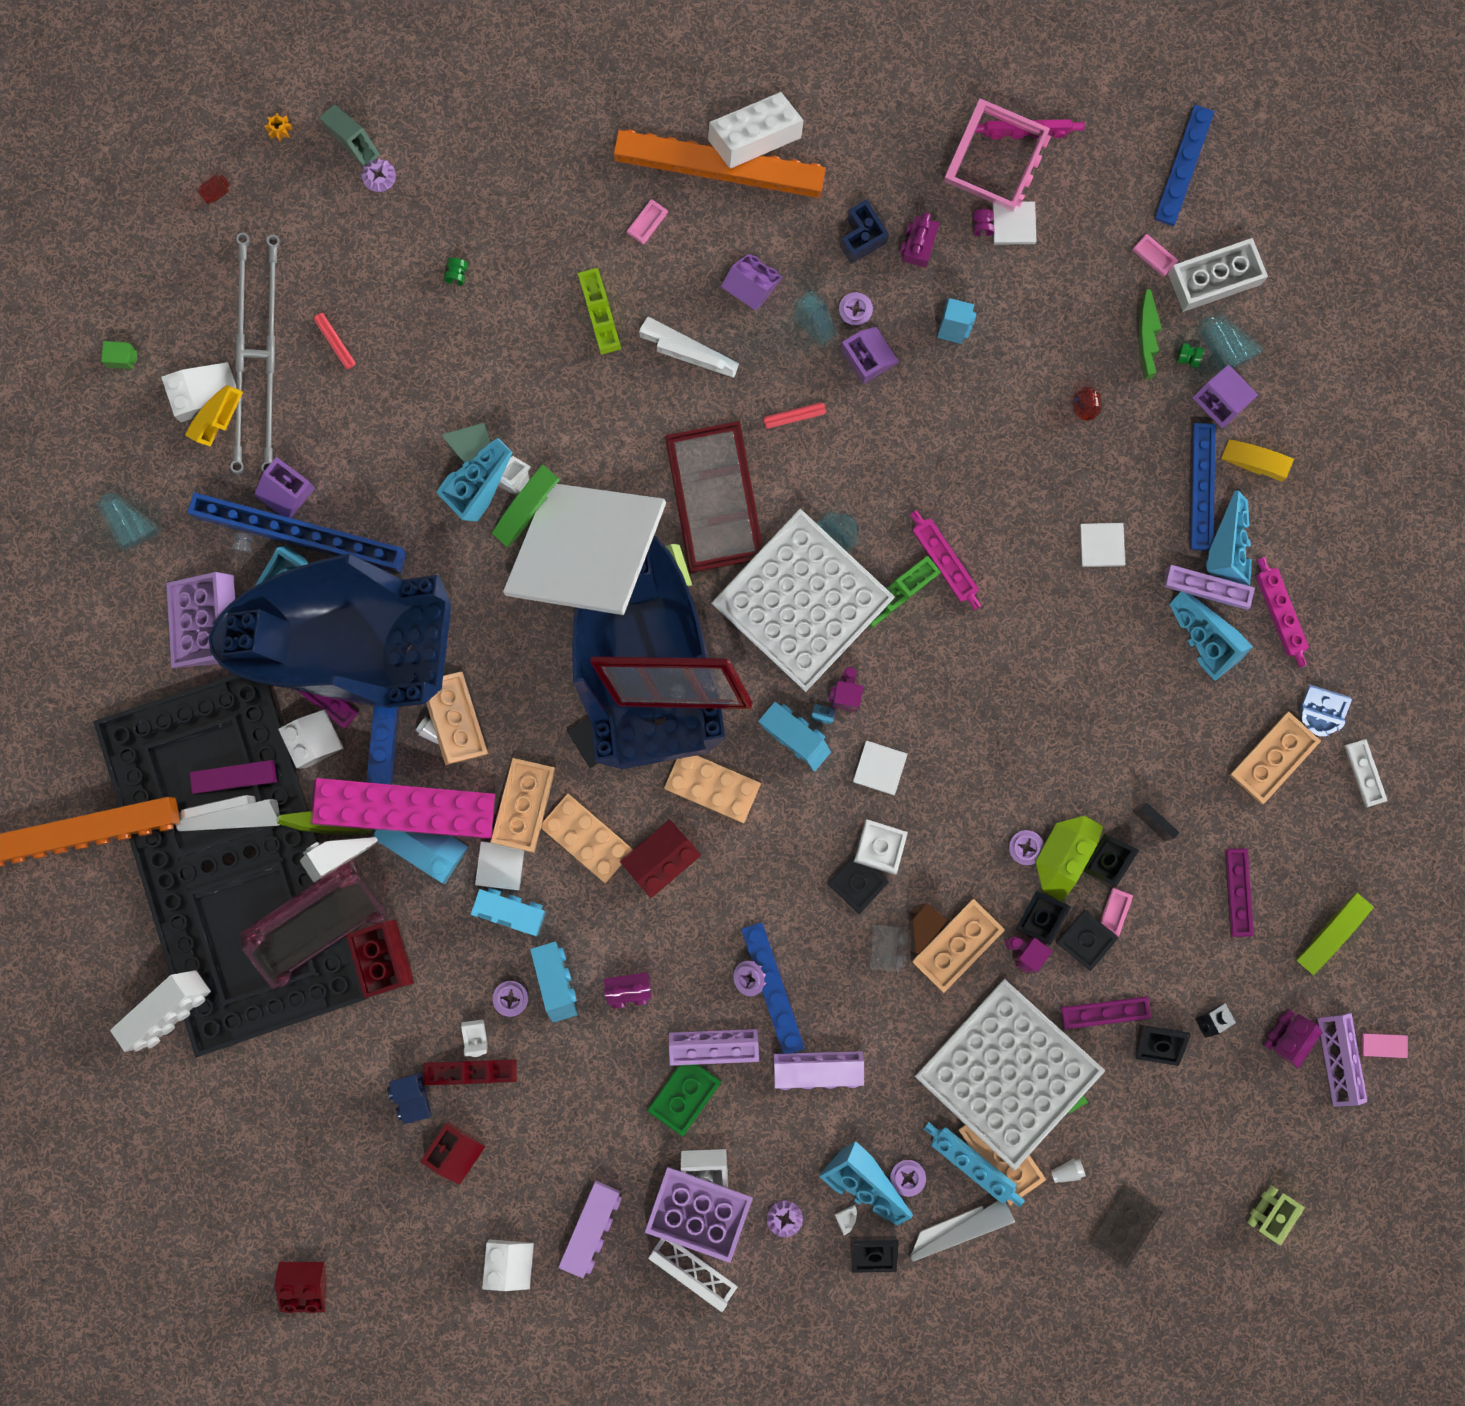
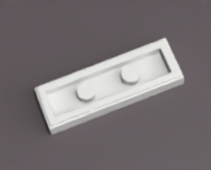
(1365, 773)

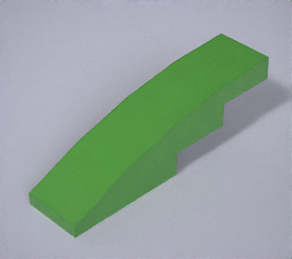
(1148, 327)
(525, 505)
(908, 586)

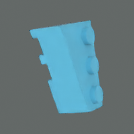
(956, 321)
(795, 735)
(509, 911)
(554, 981)

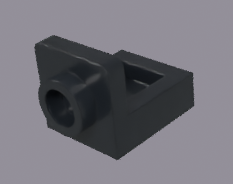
(1215, 1021)

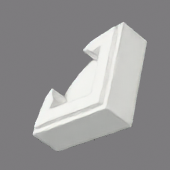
(847, 1219)

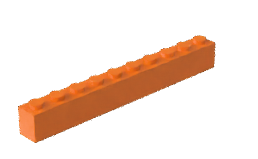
(706, 162)
(88, 829)

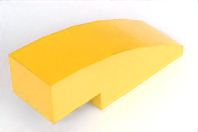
(214, 415)
(1258, 459)

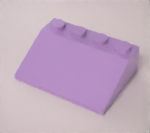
(192, 611)
(698, 1214)

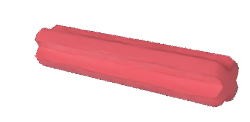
(334, 341)
(794, 415)

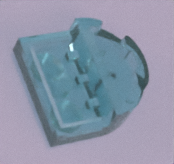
(841, 529)

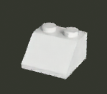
(310, 739)
(706, 1165)
(507, 1265)

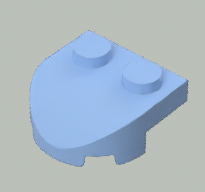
(1323, 710)

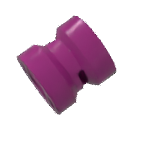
(983, 220)

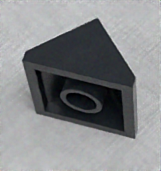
(1110, 861)
(1043, 918)
(1161, 1045)
(874, 1254)

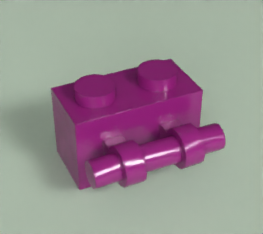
(920, 241)
(846, 694)
(1030, 954)
(627, 989)
(1297, 1039)

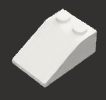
(193, 387)
(327, 857)

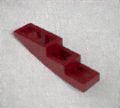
(470, 1072)

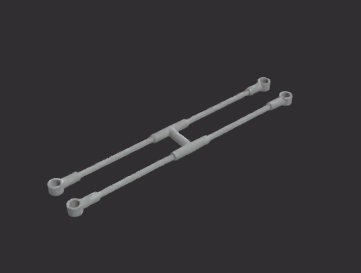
(241, 352)

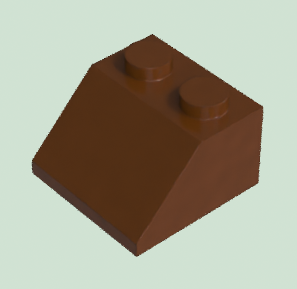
(924, 926)

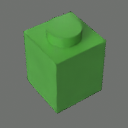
(118, 355)

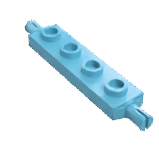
(974, 1165)

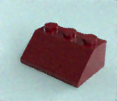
(660, 858)
(380, 958)

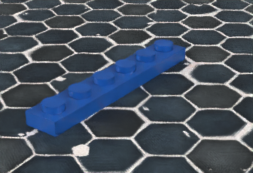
(1184, 165)
(1202, 486)
(773, 990)

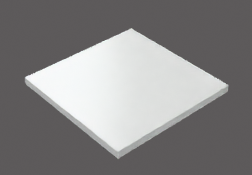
(585, 548)
(803, 600)
(1009, 1074)

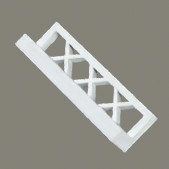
(688, 1280)

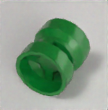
(456, 269)
(1190, 355)

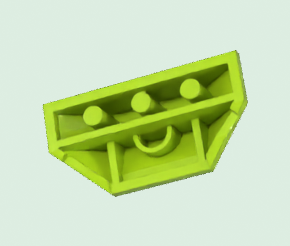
(1066, 855)

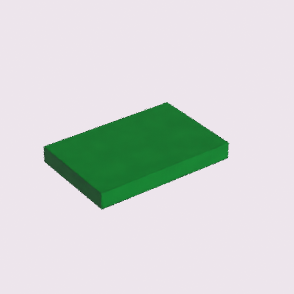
(684, 1097)

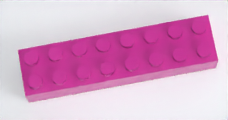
(402, 808)

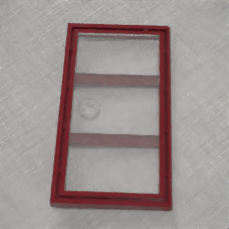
(714, 496)
(672, 682)

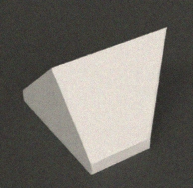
(515, 476)

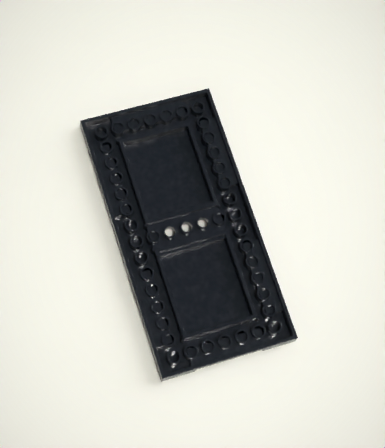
(201, 912)

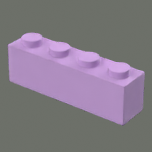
(818, 1070)
(589, 1230)

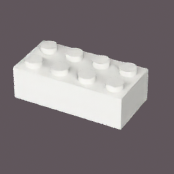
(755, 130)
(1217, 274)
(160, 1011)

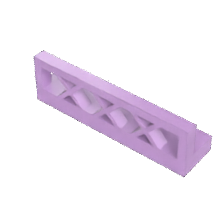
(1209, 587)
(715, 1048)
(1350, 1060)

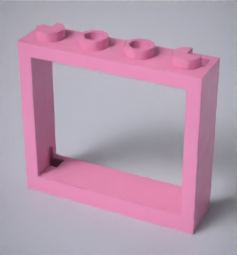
(1011, 118)

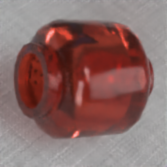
(1087, 404)

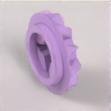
(380, 184)
(864, 305)
(1022, 837)
(743, 983)
(502, 1005)
(908, 1188)
(781, 1208)

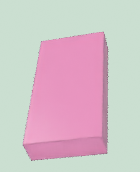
(647, 221)
(1155, 255)
(1116, 910)
(1384, 1045)

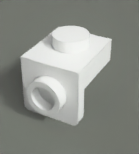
(474, 1038)

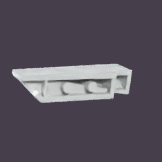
(686, 349)
(230, 813)
(961, 1229)

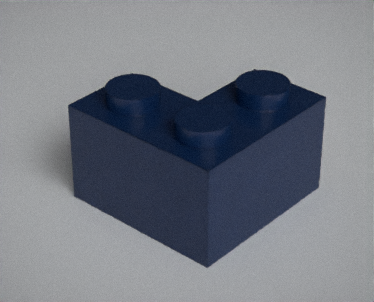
(867, 234)
(411, 1098)

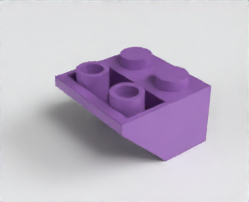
(751, 281)
(868, 354)
(1225, 396)
(283, 488)

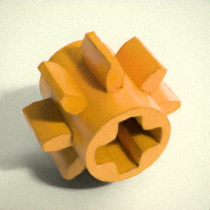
(283, 129)

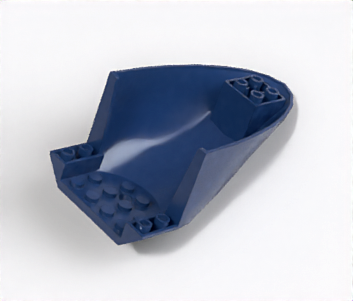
(655, 624)
(339, 633)

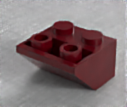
(452, 1153)
(301, 1287)

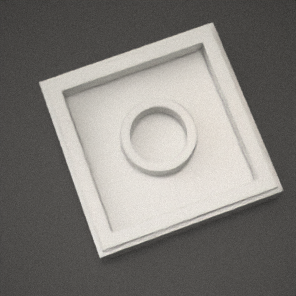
(1015, 225)
(1102, 545)
(880, 768)
(880, 847)
(499, 866)

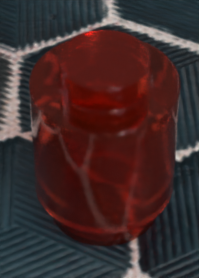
(214, 189)

